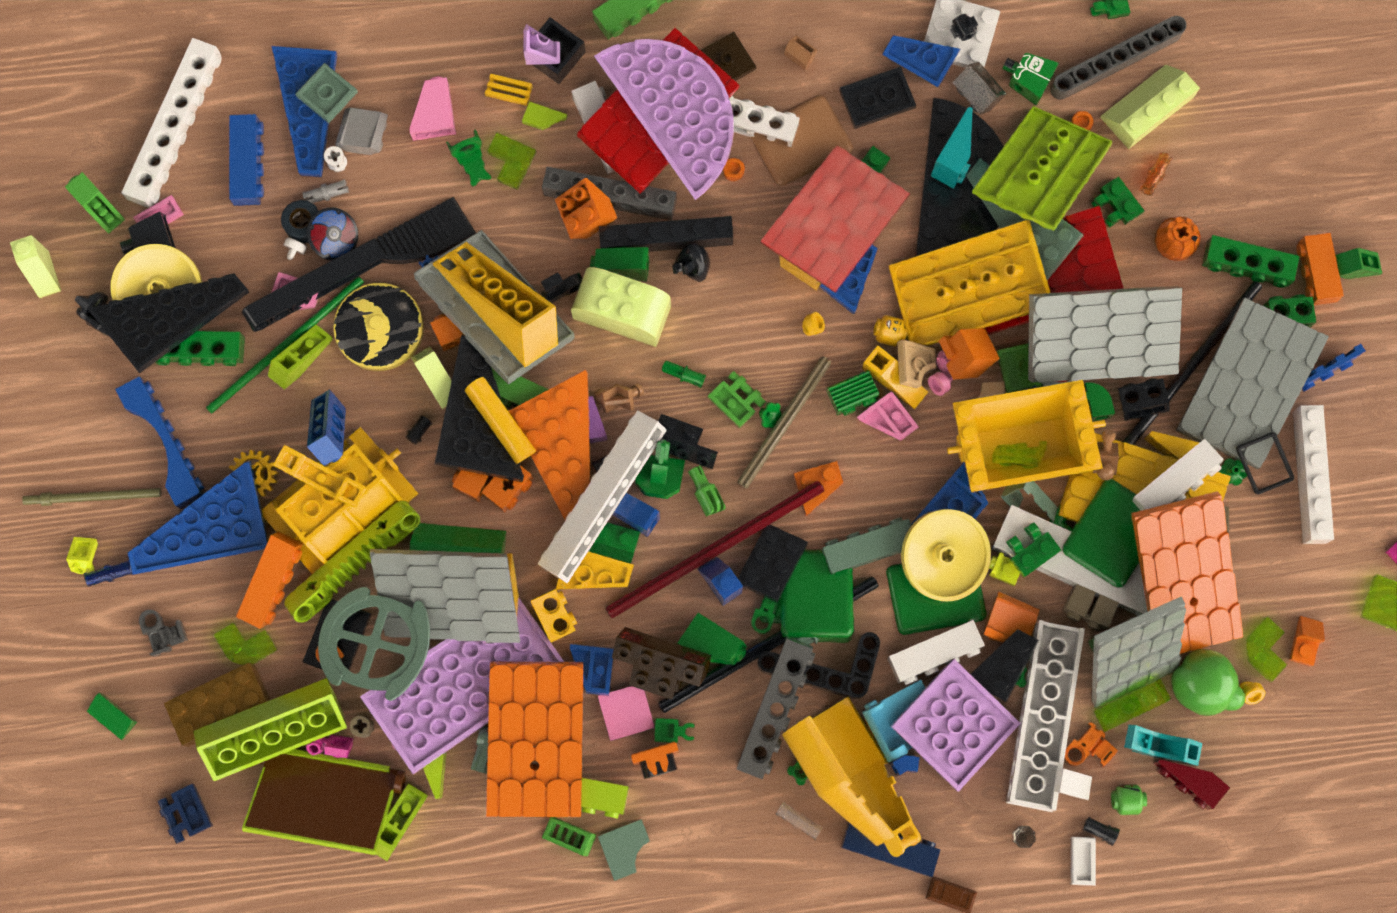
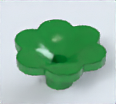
(770, 414)
(1228, 469)

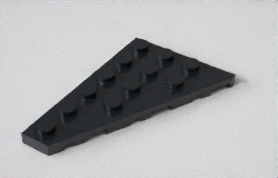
(465, 436)

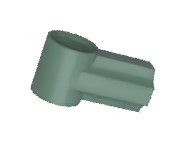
(481, 756)

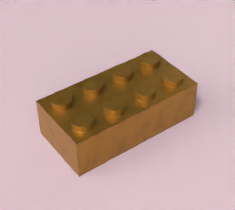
(215, 701)

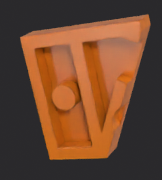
(827, 474)

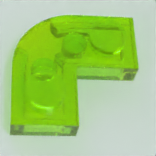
(1259, 650)
(244, 651)

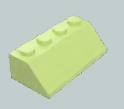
(1150, 104)

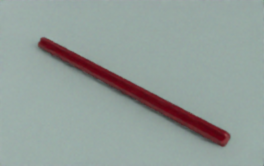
(715, 549)

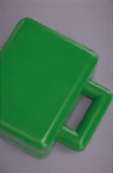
(1105, 534)
(817, 602)
(920, 614)

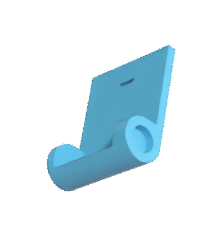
(883, 713)

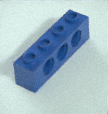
(326, 428)

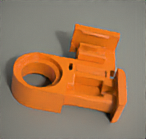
(1094, 744)

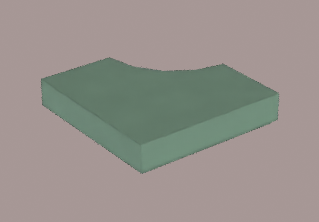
(622, 848)

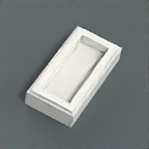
(1072, 783)
(1083, 861)

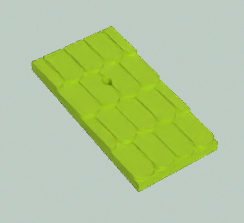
(1042, 168)

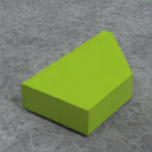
(541, 116)

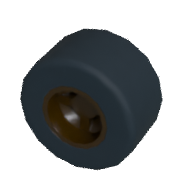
(294, 218)

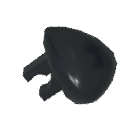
(693, 262)

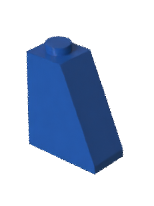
(637, 514)
(721, 580)

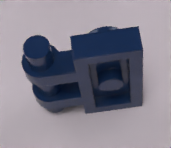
(191, 810)

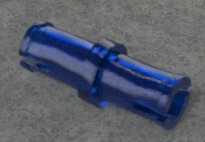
(108, 573)

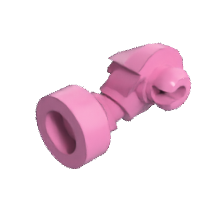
(940, 381)

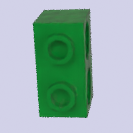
(1289, 305)

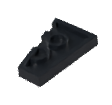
(1006, 664)

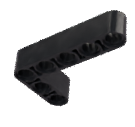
(825, 673)

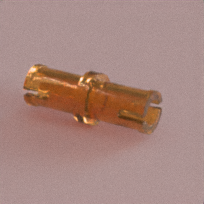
(1156, 174)

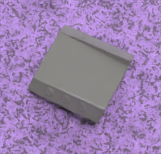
(361, 131)

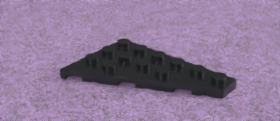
(158, 322)

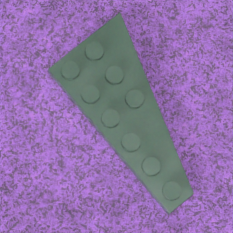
(1051, 244)

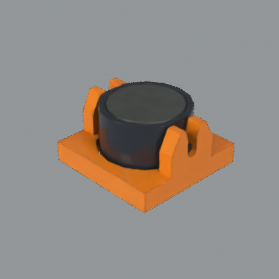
(656, 760)

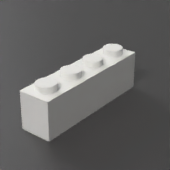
(588, 101)
(1180, 477)
(936, 652)

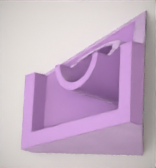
(539, 48)

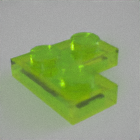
(516, 157)

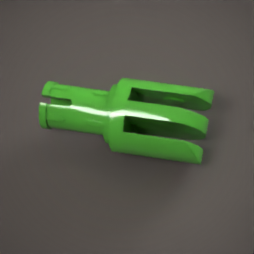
(706, 492)

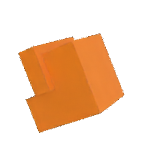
(969, 353)

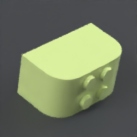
(621, 305)

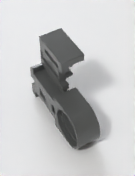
(165, 635)

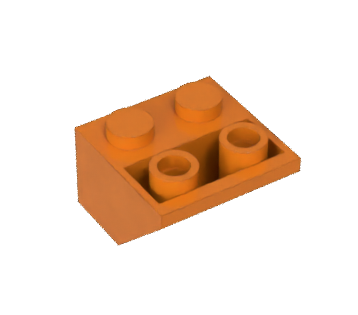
(585, 209)

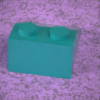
(953, 161)

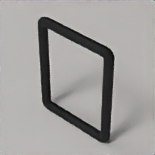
(1282, 454)

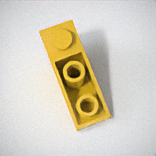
(886, 371)

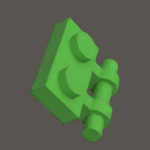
(732, 404)

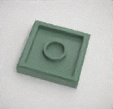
(326, 93)

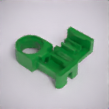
(772, 608)

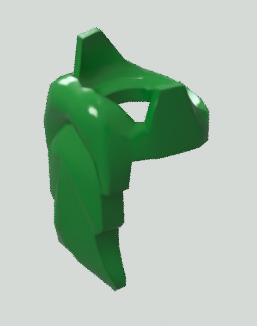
(470, 157)

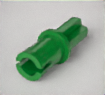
(684, 373)

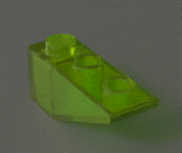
(1132, 705)

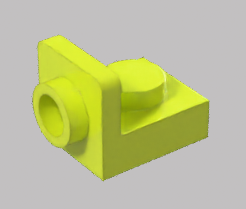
(82, 554)
(1003, 569)

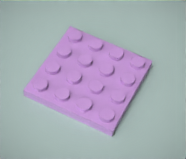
(955, 725)

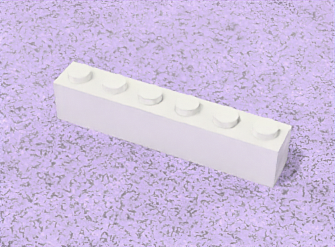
(1313, 474)

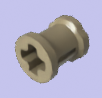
(356, 721)

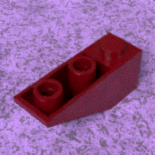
(1200, 784)

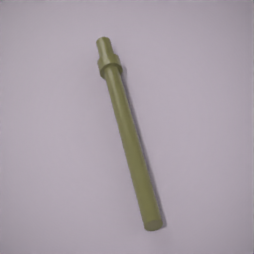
(48, 498)

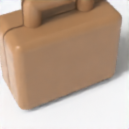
(815, 139)

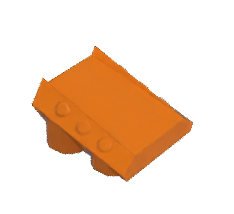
(1008, 616)

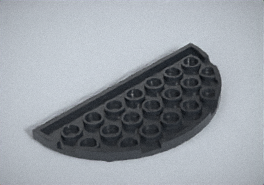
(946, 212)

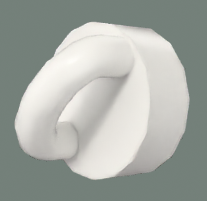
(294, 246)

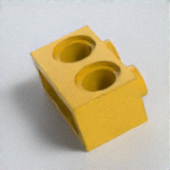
(548, 617)

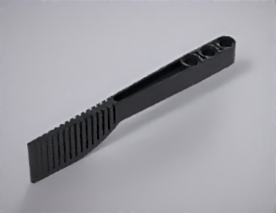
(409, 243)

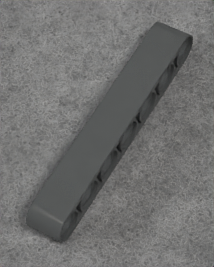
(1125, 50)

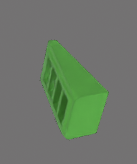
(586, 845)

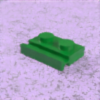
(616, 543)

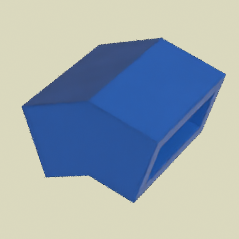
(905, 764)

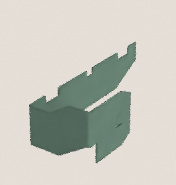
(1040, 497)

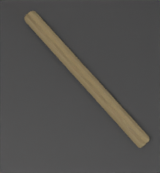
(784, 422)

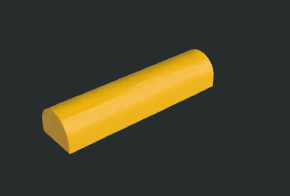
(499, 420)

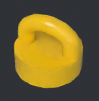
(813, 324)
(1253, 692)

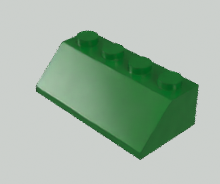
(457, 539)

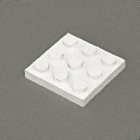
(972, 50)

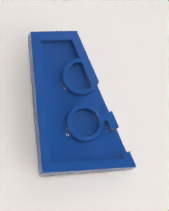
(922, 58)
(852, 288)

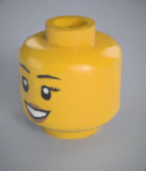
(889, 330)

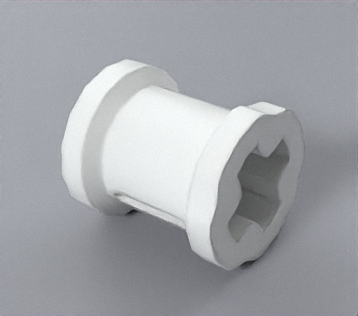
(341, 159)

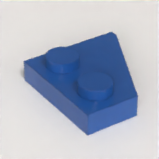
(596, 667)

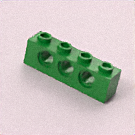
(1284, 263)
(209, 340)

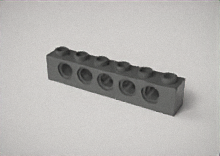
(651, 202)
(749, 762)

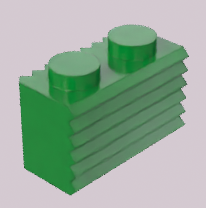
(853, 393)

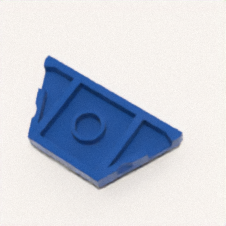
(957, 496)

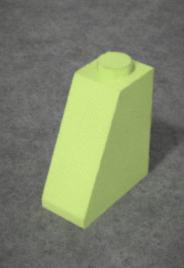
(36, 265)
(433, 374)

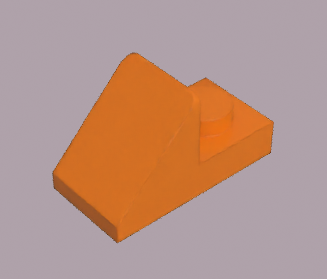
(1306, 641)

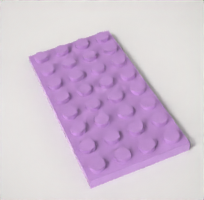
(452, 693)

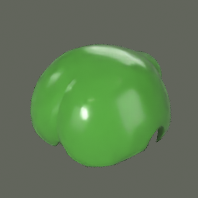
(1207, 683)

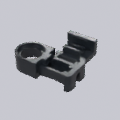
(557, 288)

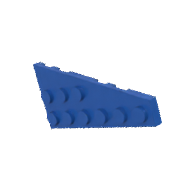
(305, 126)

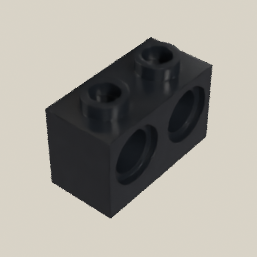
(1145, 404)

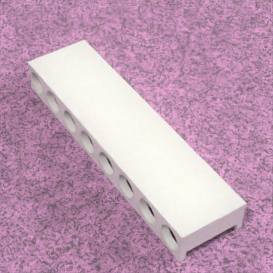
(1130, 596)
(1045, 716)

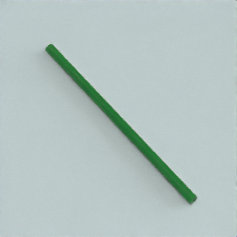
(263, 363)

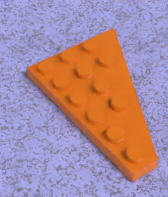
(559, 431)

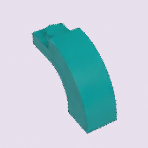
(1163, 746)

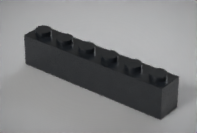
(669, 234)

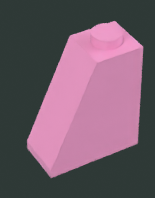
(434, 111)

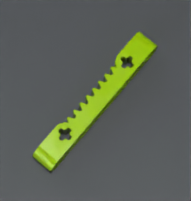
(305, 600)

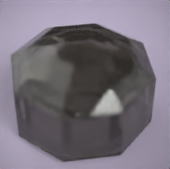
(1024, 836)

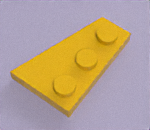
(599, 572)

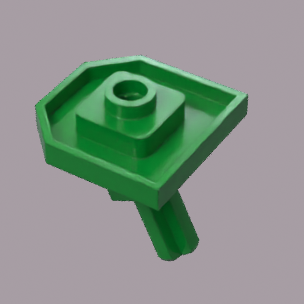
(660, 474)

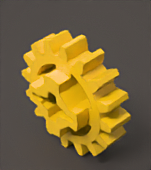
(260, 466)

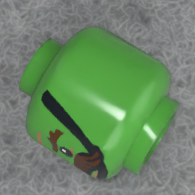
(1128, 799)

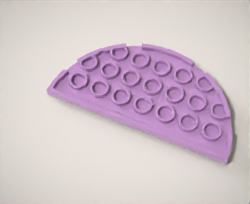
(677, 104)

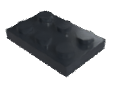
(877, 97)
(772, 562)
(355, 623)

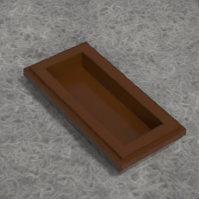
(951, 895)

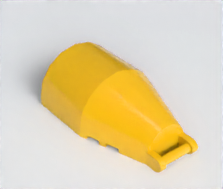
(852, 775)

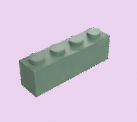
(867, 547)

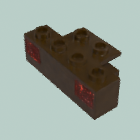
(658, 663)

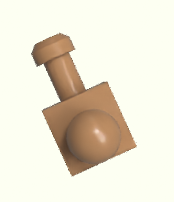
(618, 396)
(1108, 454)

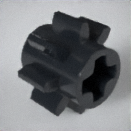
(964, 27)

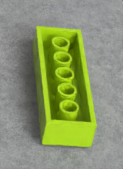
(269, 729)

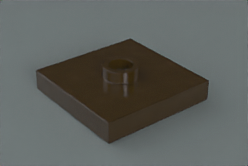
(730, 56)

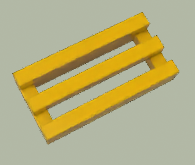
(512, 82)

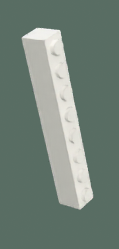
(602, 496)

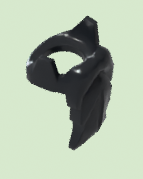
(84, 302)

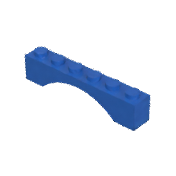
(180, 481)

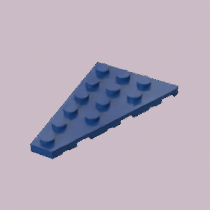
(214, 526)

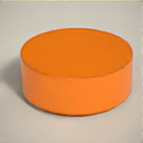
(1083, 120)
(734, 169)

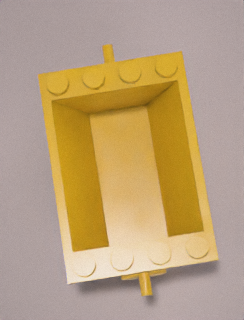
(1027, 416)
(329, 524)

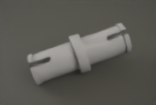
(326, 192)

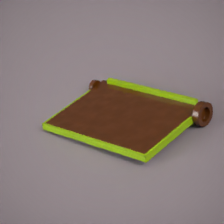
(323, 800)

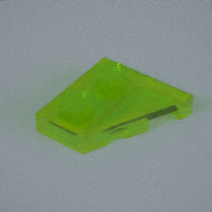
(1019, 454)

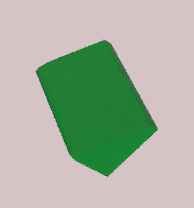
(111, 716)

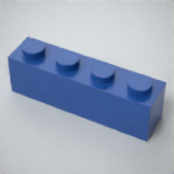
(245, 160)

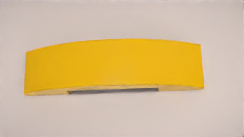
(319, 477)

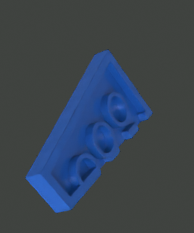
(1326, 372)

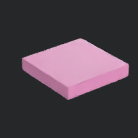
(626, 712)

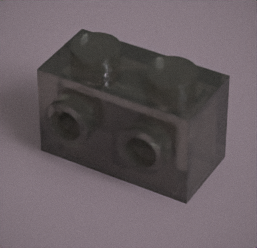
(979, 88)

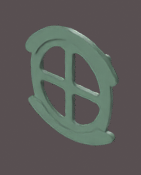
(415, 653)

